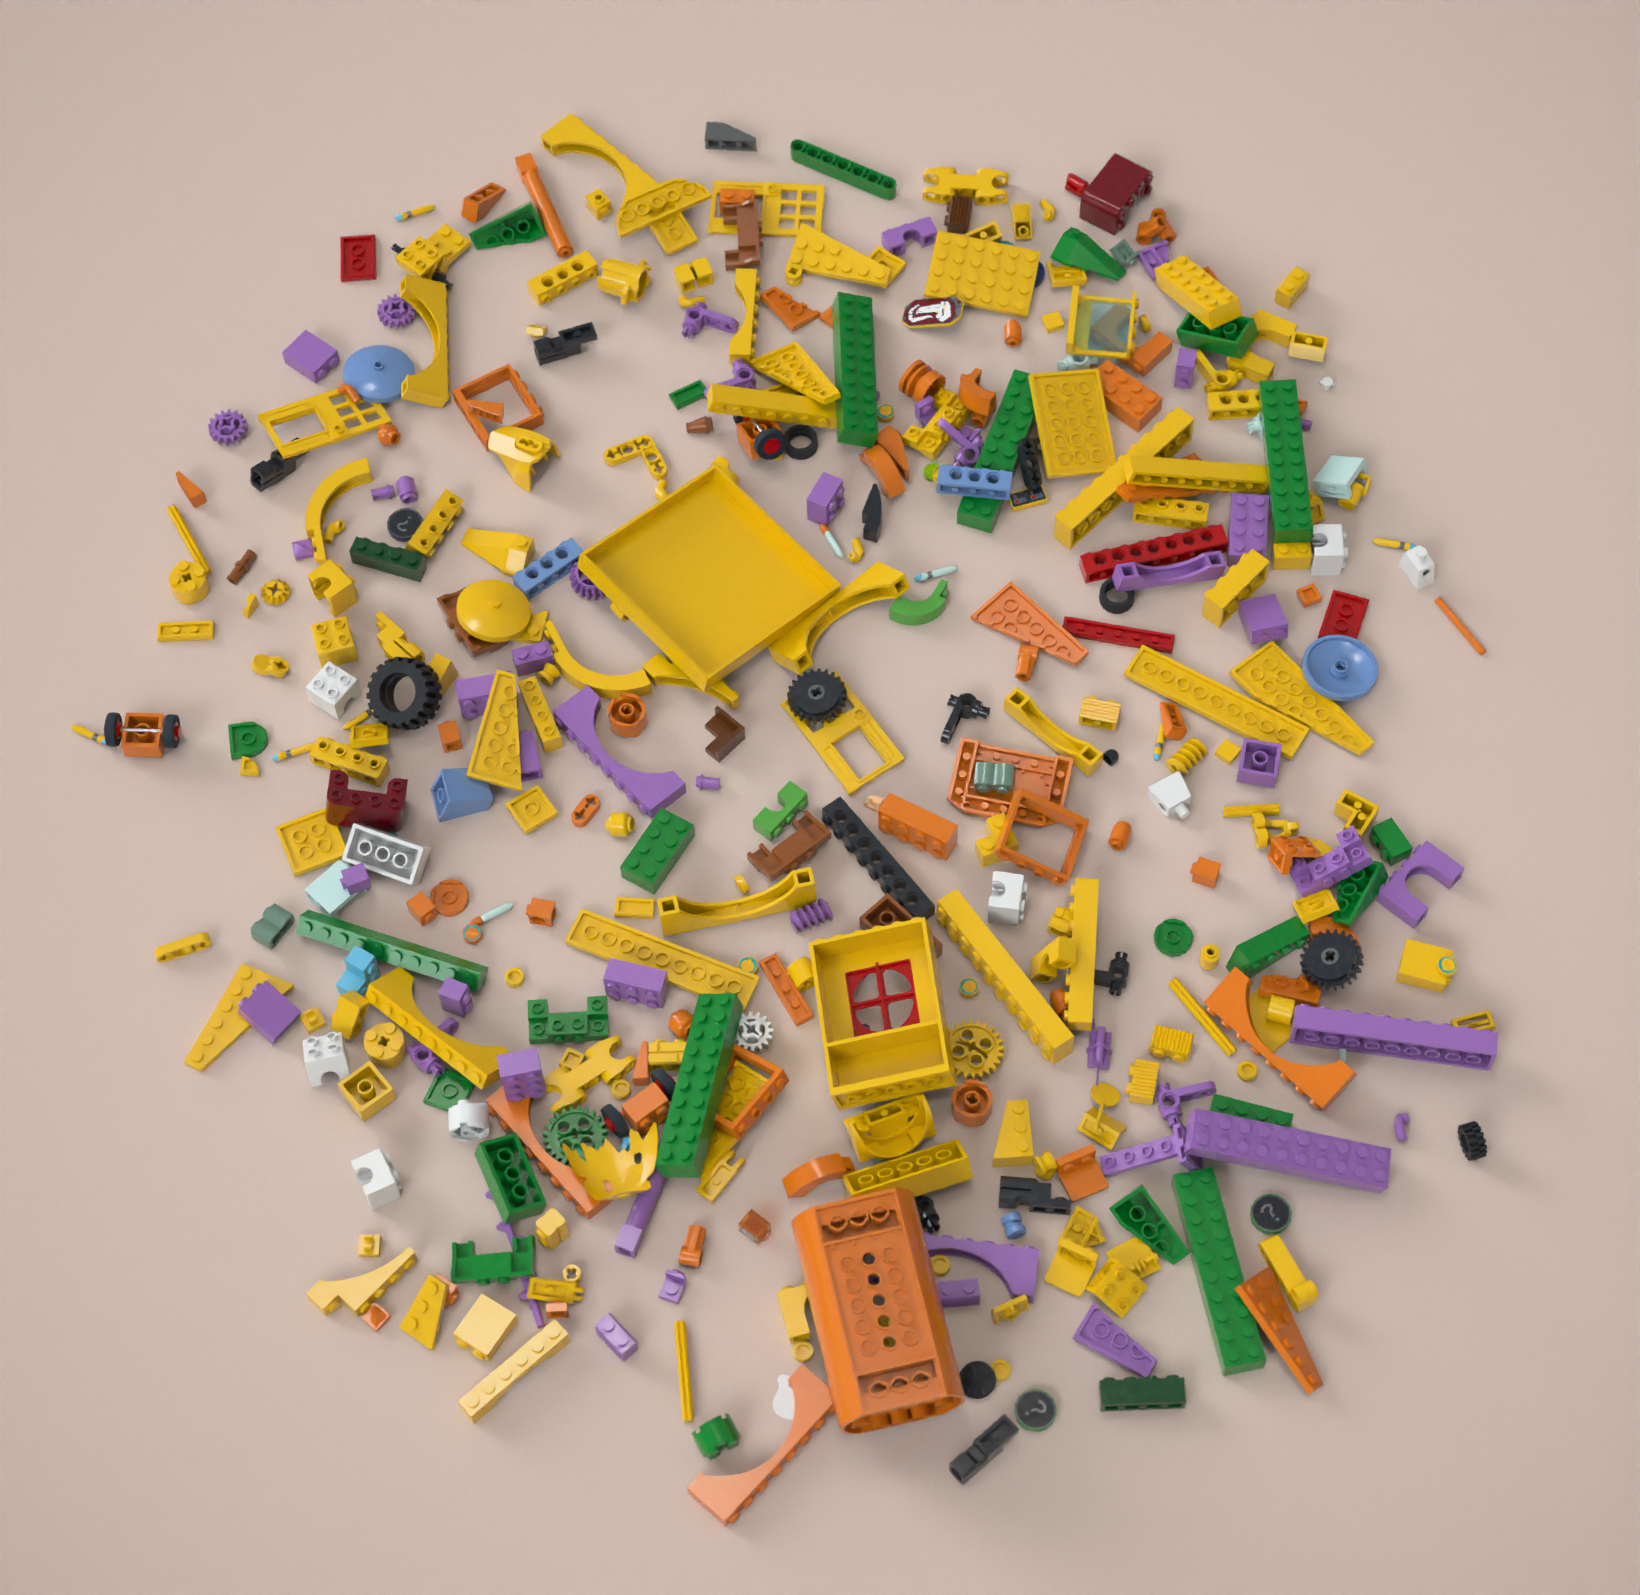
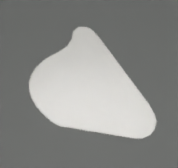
(784, 1399)

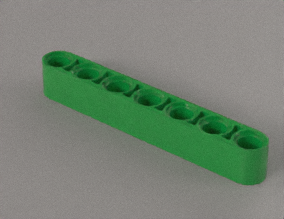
(843, 169)

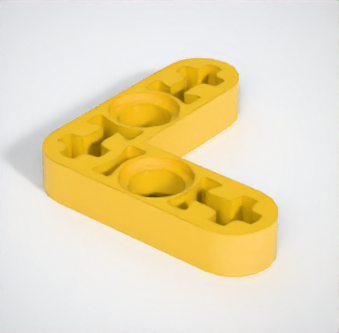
(643, 451)

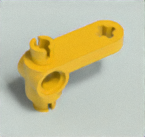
(1219, 380)

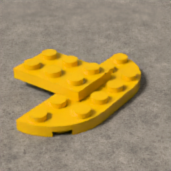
(661, 212)

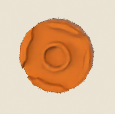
(450, 897)

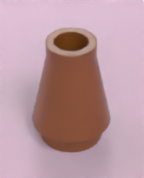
(701, 425)

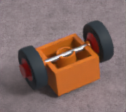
(760, 437)
(142, 733)
(642, 1109)

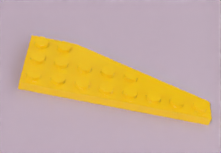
(1280, 685)

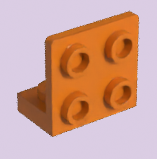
(1285, 847)
(1081, 1173)

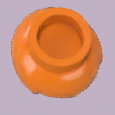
(388, 434)

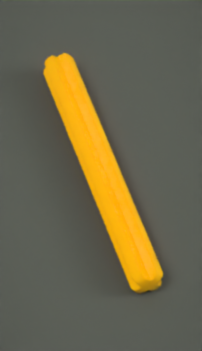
(188, 538)
(1202, 1017)
(683, 1371)

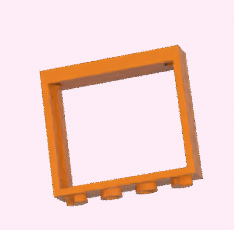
(487, 382)
(1054, 812)
(760, 1101)

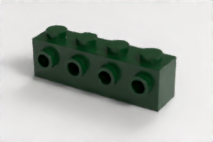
(388, 559)
(1142, 1393)

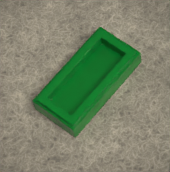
(688, 394)

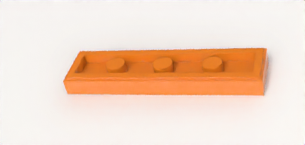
(786, 990)

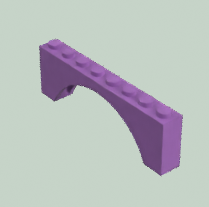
(647, 790)
(1012, 1264)

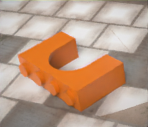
(1149, 355)

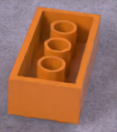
(1128, 397)
(917, 826)

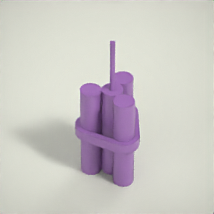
(1099, 1050)

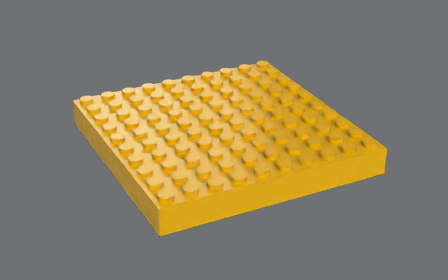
(708, 576)

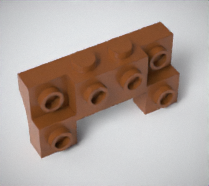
(749, 242)
(476, 646)
(793, 850)

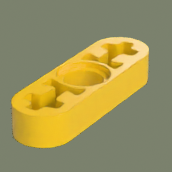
(182, 947)

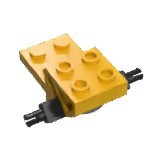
(432, 256)

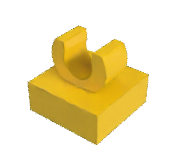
(312, 1020)
(369, 1246)

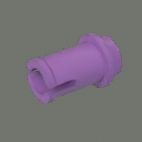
(383, 492)
(707, 782)

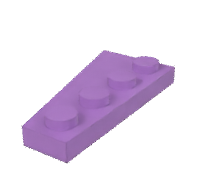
(1107, 1339)

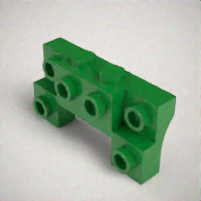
(568, 1026)
(493, 1266)

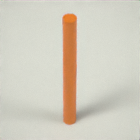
(1460, 626)

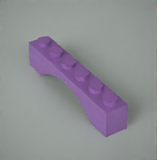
(1200, 568)

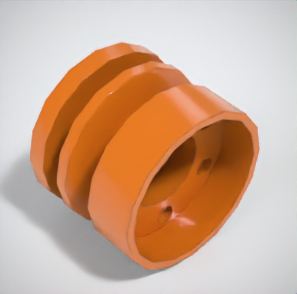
(921, 381)

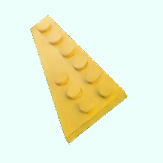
(829, 258)
(798, 371)
(497, 744)
(225, 1023)
(740, 1090)

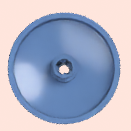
(377, 373)
(1340, 667)

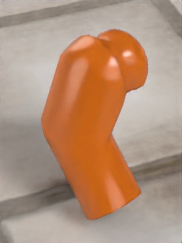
(352, 393)

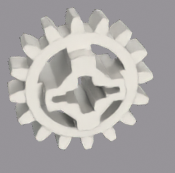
(750, 1025)

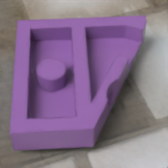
(1154, 257)

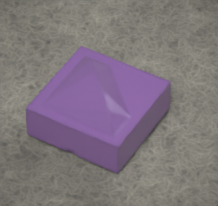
(302, 549)

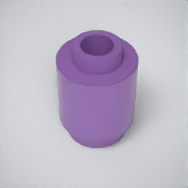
(407, 489)

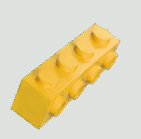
(1171, 513)
(435, 523)
(354, 762)

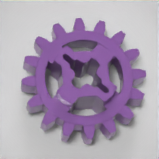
(396, 312)
(227, 427)

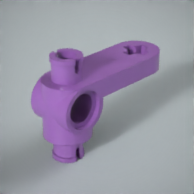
(699, 316)
(740, 371)
(974, 446)
(432, 1063)
(1173, 1113)

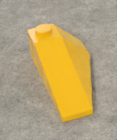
(502, 549)

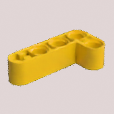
(1297, 1290)

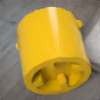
(801, 973)
(1280, 1009)

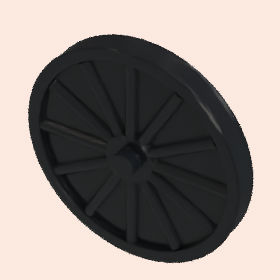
(977, 1379)

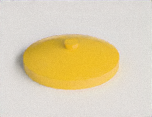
(493, 610)

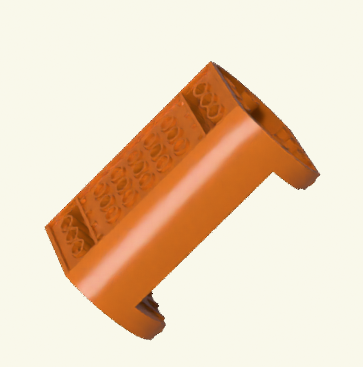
(867, 1381)

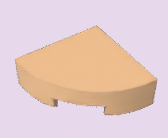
(874, 802)

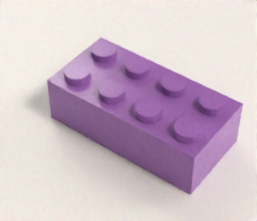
(1247, 525)

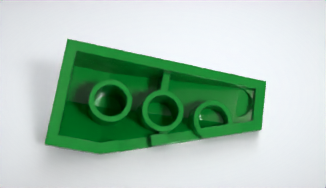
(1359, 892)
(1144, 1219)

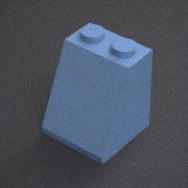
(459, 795)

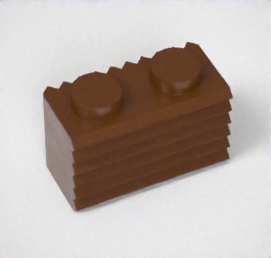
(959, 214)

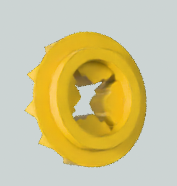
(280, 596)

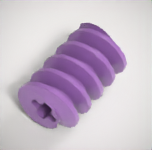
(810, 915)

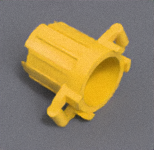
(624, 279)

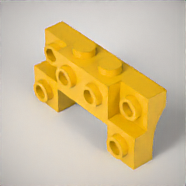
(932, 438)

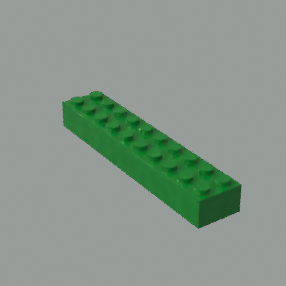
(855, 370)
(1011, 424)
(1285, 461)
(699, 1086)
(1217, 1271)

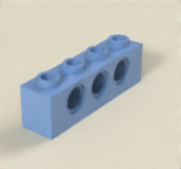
(966, 486)
(547, 577)

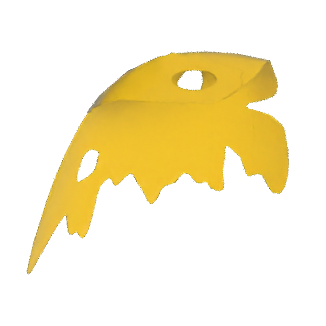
(616, 1167)

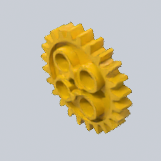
(980, 1036)

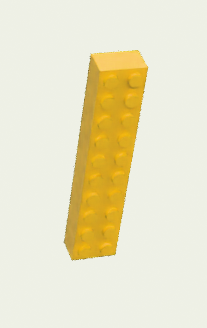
(1101, 496)
(1004, 977)

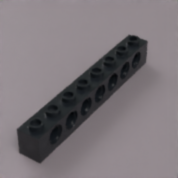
(840, 810)

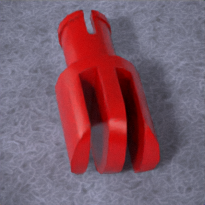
(1076, 184)

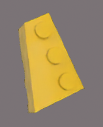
(1015, 1138)

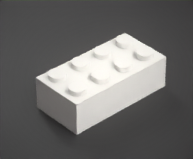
(386, 853)

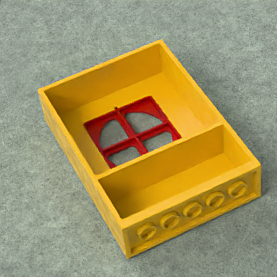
(897, 1061)

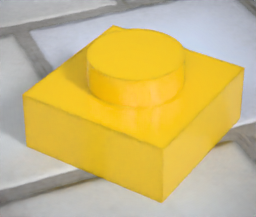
(536, 330)

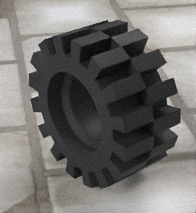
(1472, 1140)

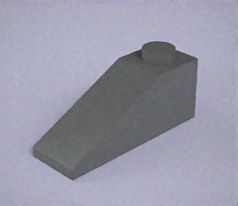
(725, 137)

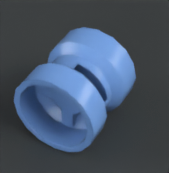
(1013, 1225)

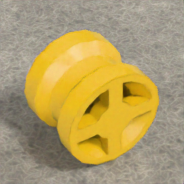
(790, 278)
(548, 674)
(1044, 1163)

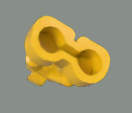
(1262, 835)

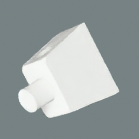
(1418, 567)
(1171, 796)

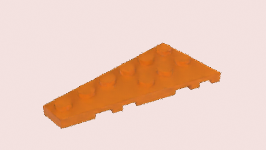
(1140, 493)
(1021, 618)
(1272, 1313)

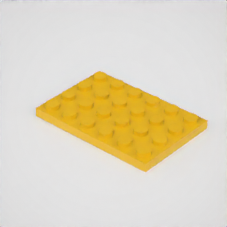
(982, 273)
(1072, 422)

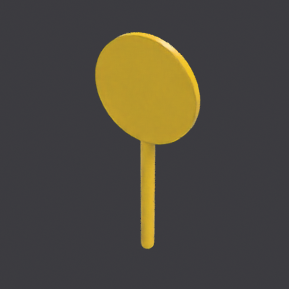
(1106, 1096)

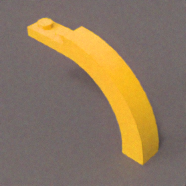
(326, 494)
(603, 685)

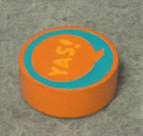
(472, 933)

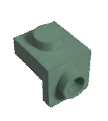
(1124, 253)

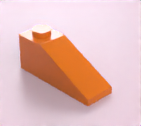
(481, 202)
(892, 443)

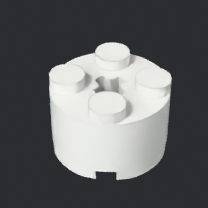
(468, 1120)

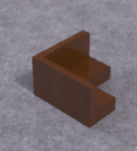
(727, 732)

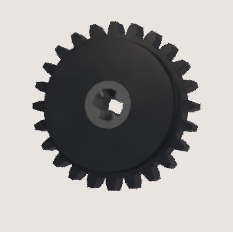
(817, 696)
(1333, 973)

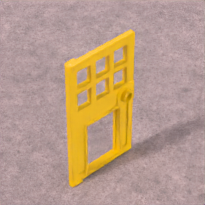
(771, 207)
(327, 413)
(825, 738)

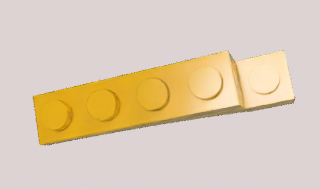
(663, 672)
(361, 1291)

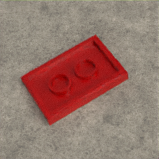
(358, 258)
(1343, 615)

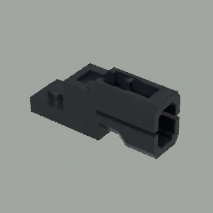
(565, 345)
(270, 472)
(1031, 1192)
(983, 1450)

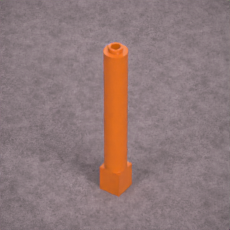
(529, 175)

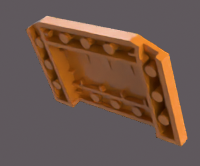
(1034, 772)

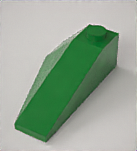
(512, 228)
(1080, 250)

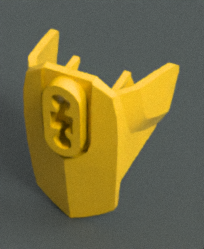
(519, 450)

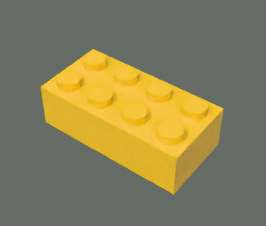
(1238, 585)

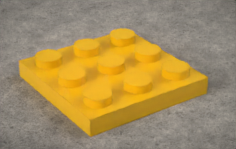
(310, 842)

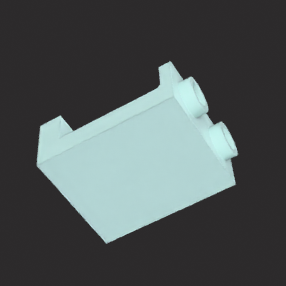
(1338, 475)
(328, 892)

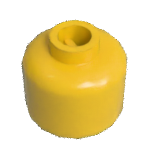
(620, 824)

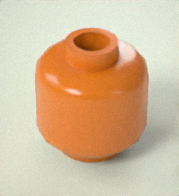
(680, 1023)

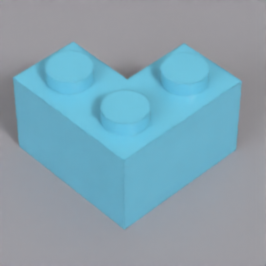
(360, 971)

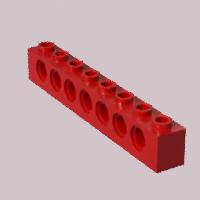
(1164, 556)

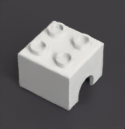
(1328, 549)
(333, 689)
(1007, 899)
(325, 1055)
(380, 1176)

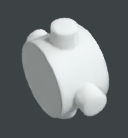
(1326, 383)

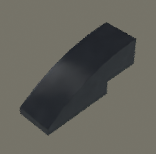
(872, 515)

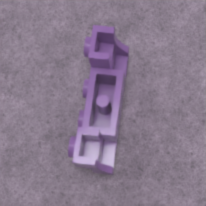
(1333, 866)

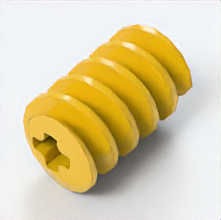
(1187, 756)

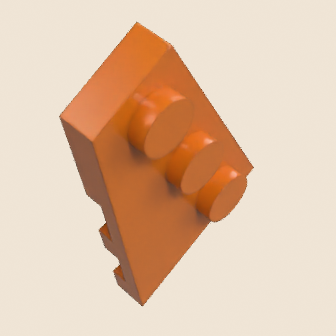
(788, 310)
(1292, 988)

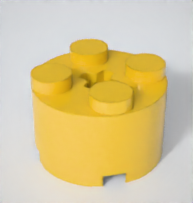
(189, 582)
(389, 1036)

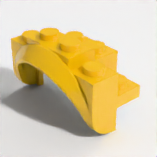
(889, 1128)

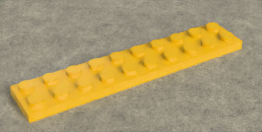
(1215, 701)
(683, 966)

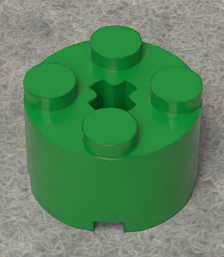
(716, 1436)

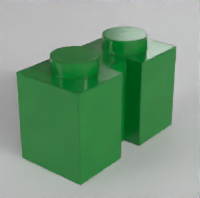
(1391, 841)

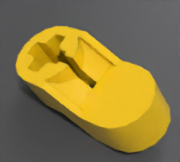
(723, 464)
(272, 666)

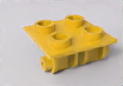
(1136, 1257)

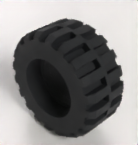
(382, 691)

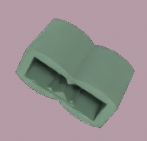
(994, 777)
(272, 926)

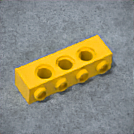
(563, 277)
(1232, 404)
(540, 714)

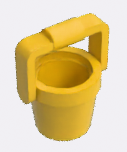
(1357, 492)

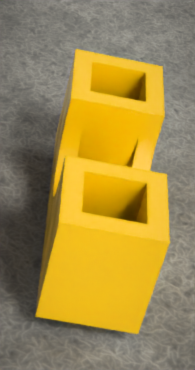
(1058, 954)

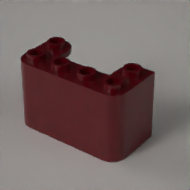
(1114, 192)
(369, 808)

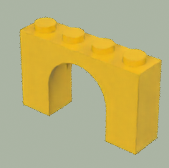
(1269, 328)
(793, 1305)

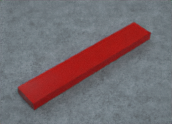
(1118, 634)

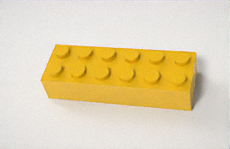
(1198, 292)
(919, 1171)

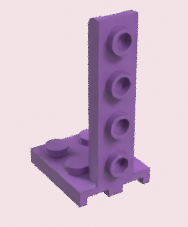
(1151, 1153)

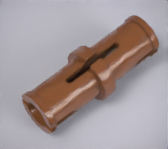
(247, 558)

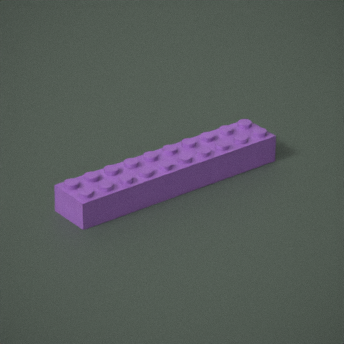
(1393, 1037)
(1287, 1150)

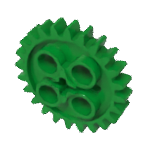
(573, 1120)

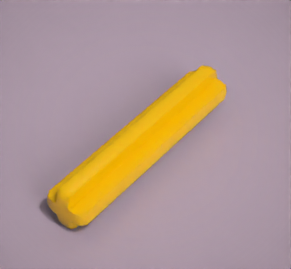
(1248, 810)

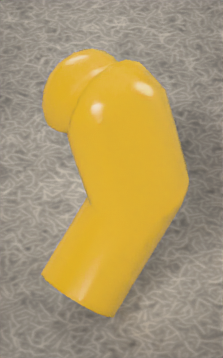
(1049, 209)
(684, 302)
(660, 492)
(333, 529)
(858, 552)

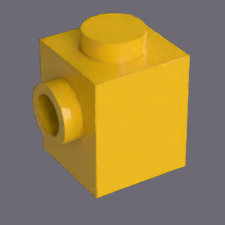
(598, 204)

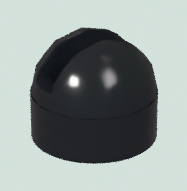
(1111, 756)

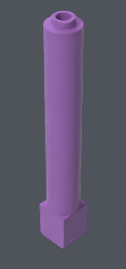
(632, 1231)

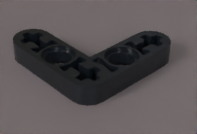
(1031, 476)

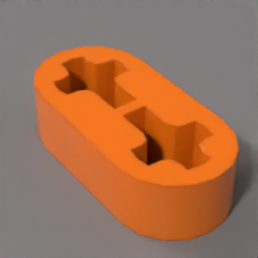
(582, 808)

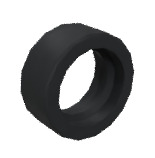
(801, 453)
(1115, 607)

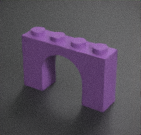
(1427, 861)

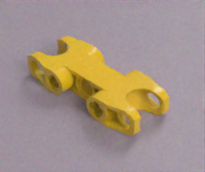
(976, 186)
(597, 1068)

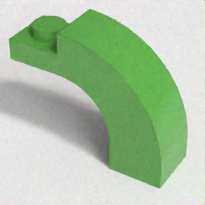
(920, 612)

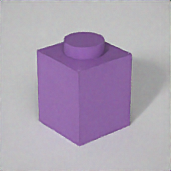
(355, 879)

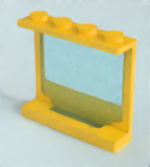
(1101, 326)

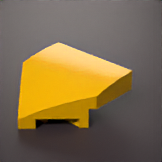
(1083, 1229)

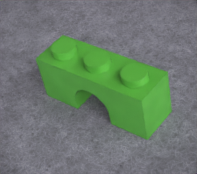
(771, 823)

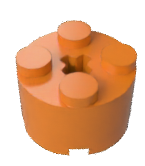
(627, 715)
(968, 1113)

